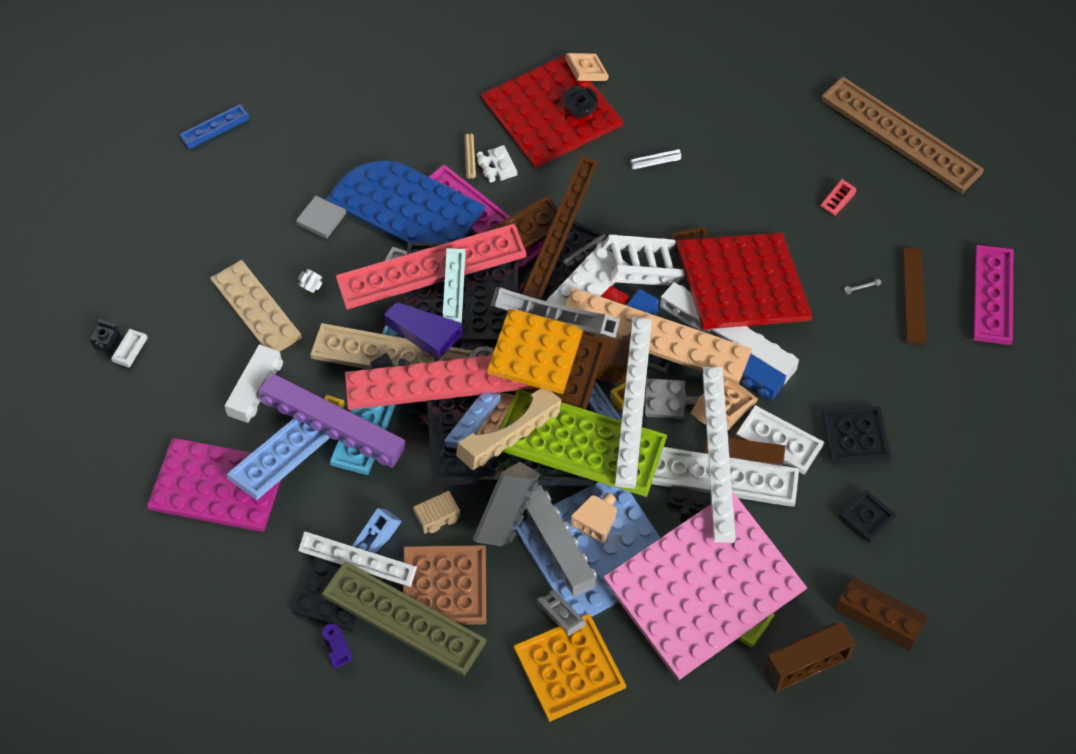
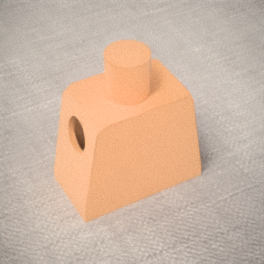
(595, 517)

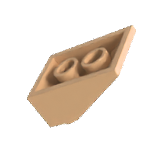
(737, 403)

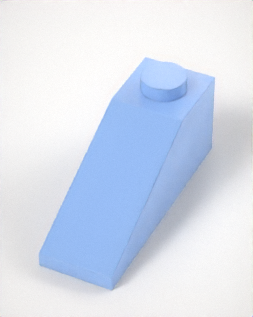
(377, 531)

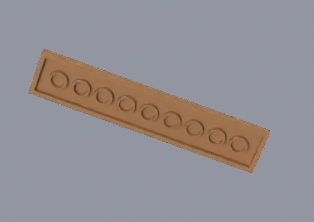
(902, 135)

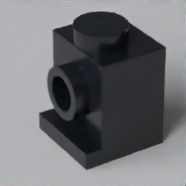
(105, 336)

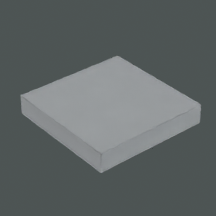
(321, 217)

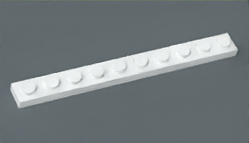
(633, 403)
(718, 455)

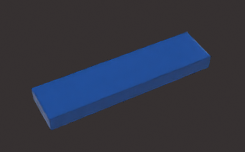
(214, 126)

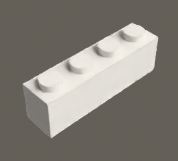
(245, 396)

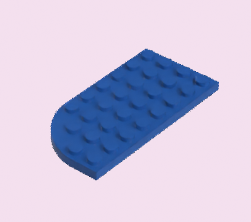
(406, 203)

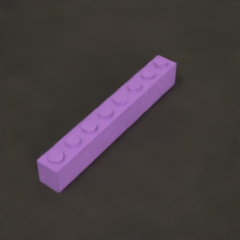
(332, 420)

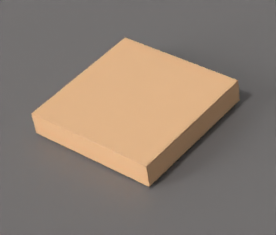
(586, 67)

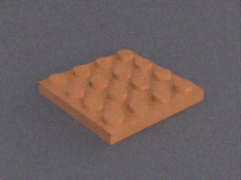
(450, 581)

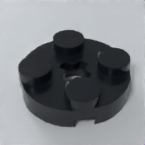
(577, 109)

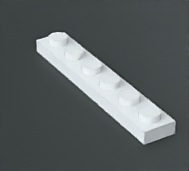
(362, 559)

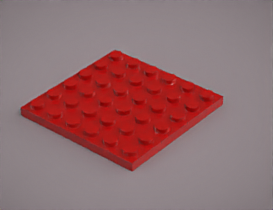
(535, 117)
(743, 281)

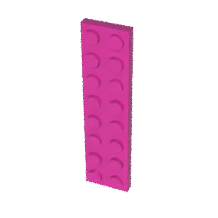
(492, 214)

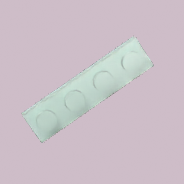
(454, 284)

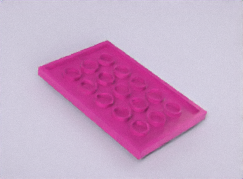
(197, 487)

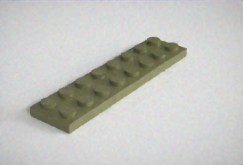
(404, 618)

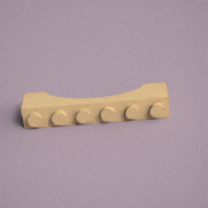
(478, 449)

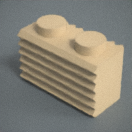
(437, 512)

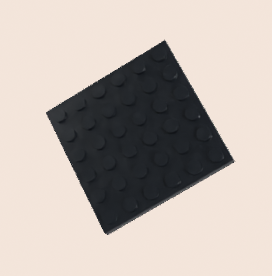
(479, 319)

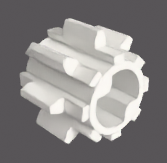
(310, 280)

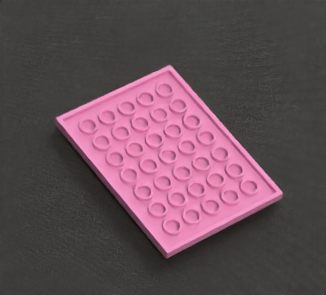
(700, 593)

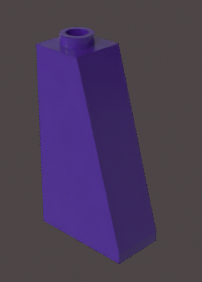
(424, 329)

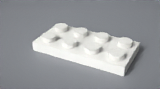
(767, 428)

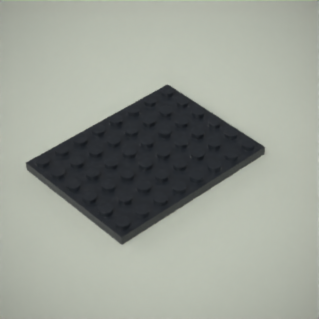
(450, 470)

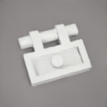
(501, 161)

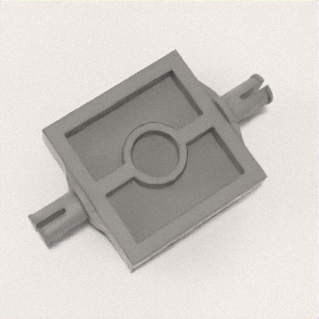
(666, 398)

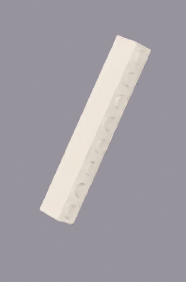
(680, 303)

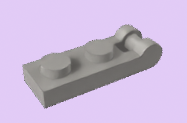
(561, 612)

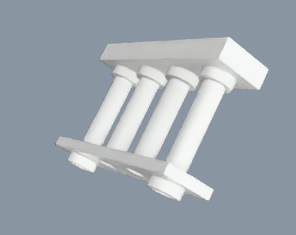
(636, 273)

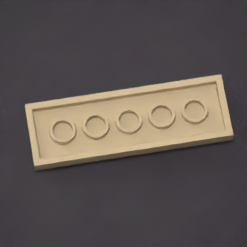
(255, 307)

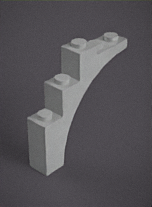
(589, 322)

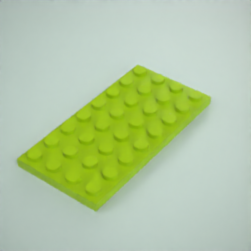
(583, 444)

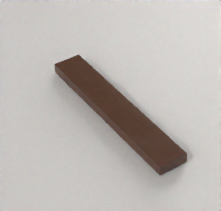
(914, 296)

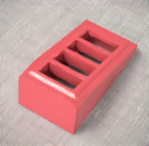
(842, 185)

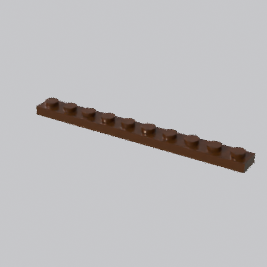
(560, 228)

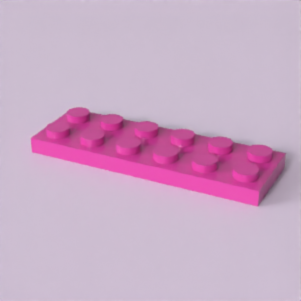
(993, 295)

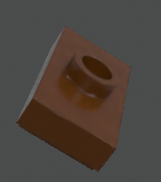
(696, 233)

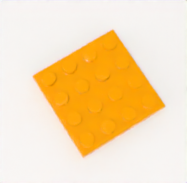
(535, 351)
(569, 669)

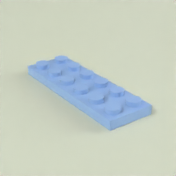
(276, 458)

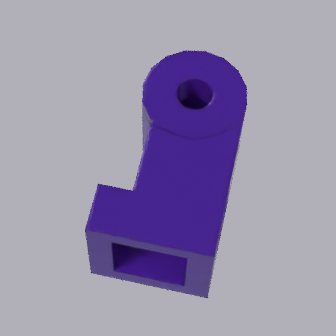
(334, 639)

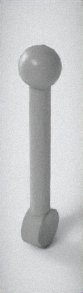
(847, 290)

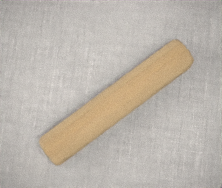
(469, 156)

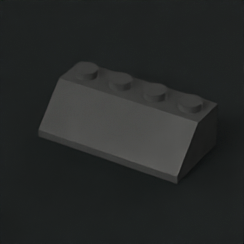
(507, 505)

